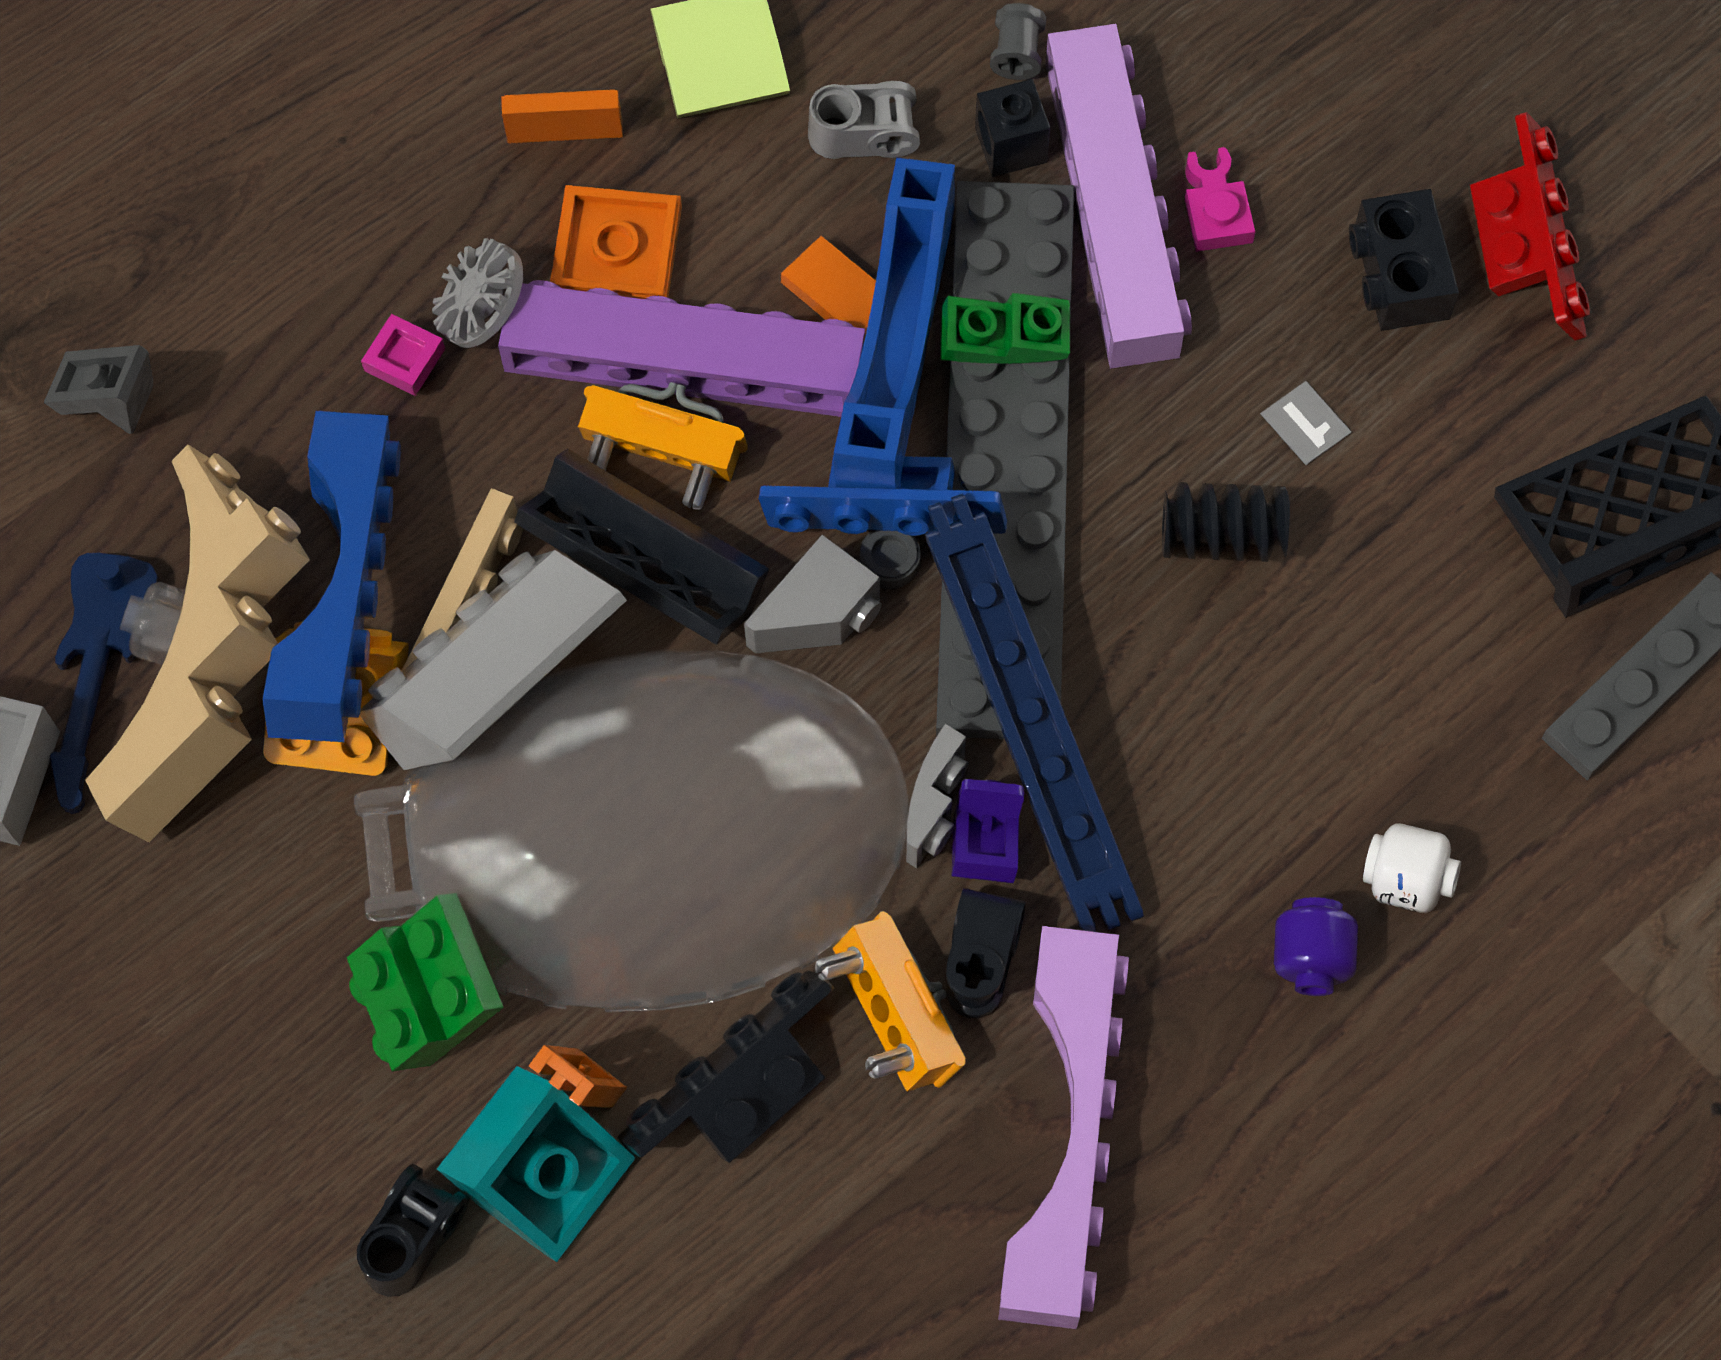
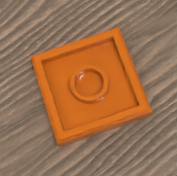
(616, 241)

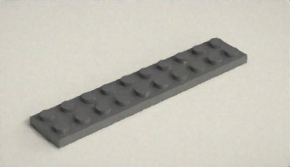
(1010, 427)

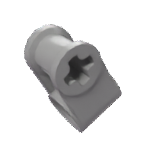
(867, 120)

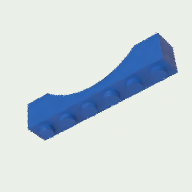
(890, 368)
(314, 668)

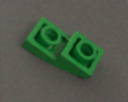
(1005, 333)

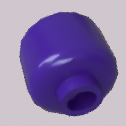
(1316, 945)

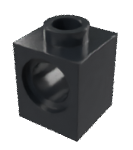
(1012, 127)

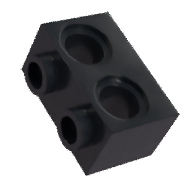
(1416, 259)

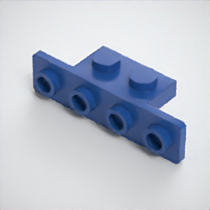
(863, 509)

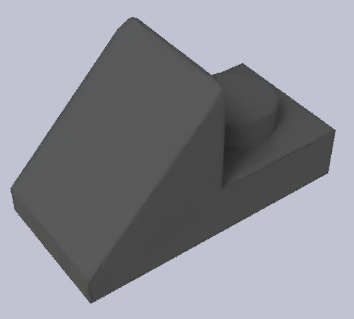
(103, 381)

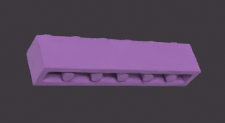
(706, 349)

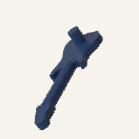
(100, 596)

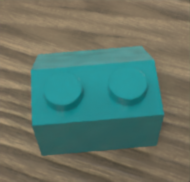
(536, 1162)

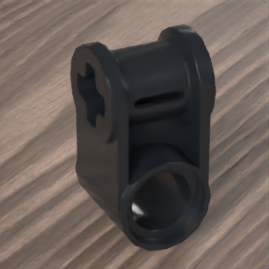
(982, 944)
(415, 1219)

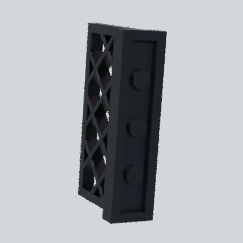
(1643, 554)

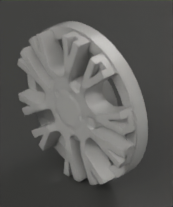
(476, 291)

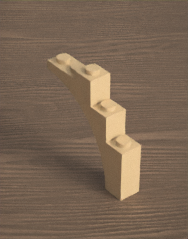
(220, 643)

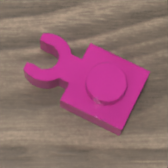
(1217, 209)

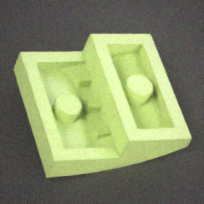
(719, 54)

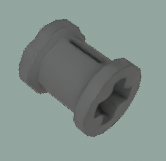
(1018, 41)

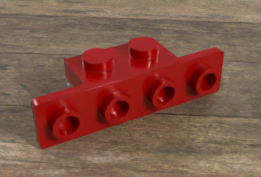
(1526, 231)

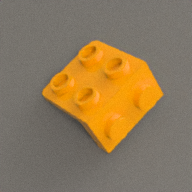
(362, 749)

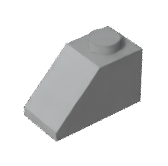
(816, 603)

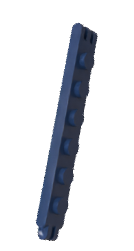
(1030, 716)

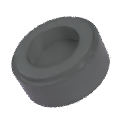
(891, 557)

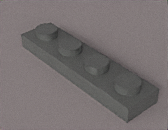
(1640, 681)

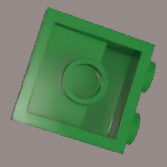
(423, 985)

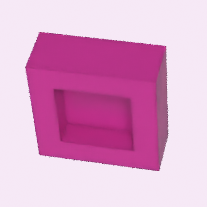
(403, 354)

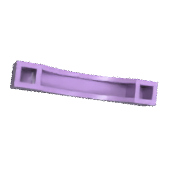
(1047, 1256)

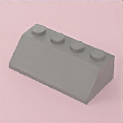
(487, 658)

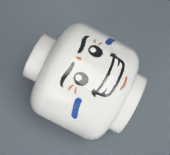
(1411, 868)

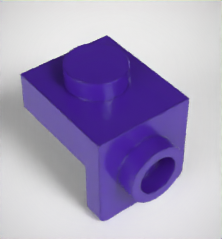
(987, 830)

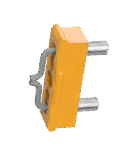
(662, 434)
(897, 1003)

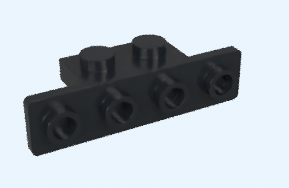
(743, 1082)

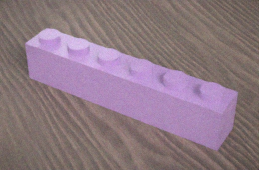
(1115, 196)

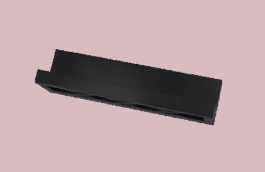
(648, 542)

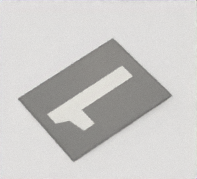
(1305, 423)

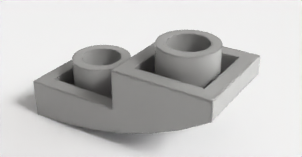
(929, 808)

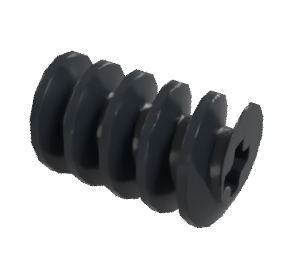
(1226, 521)

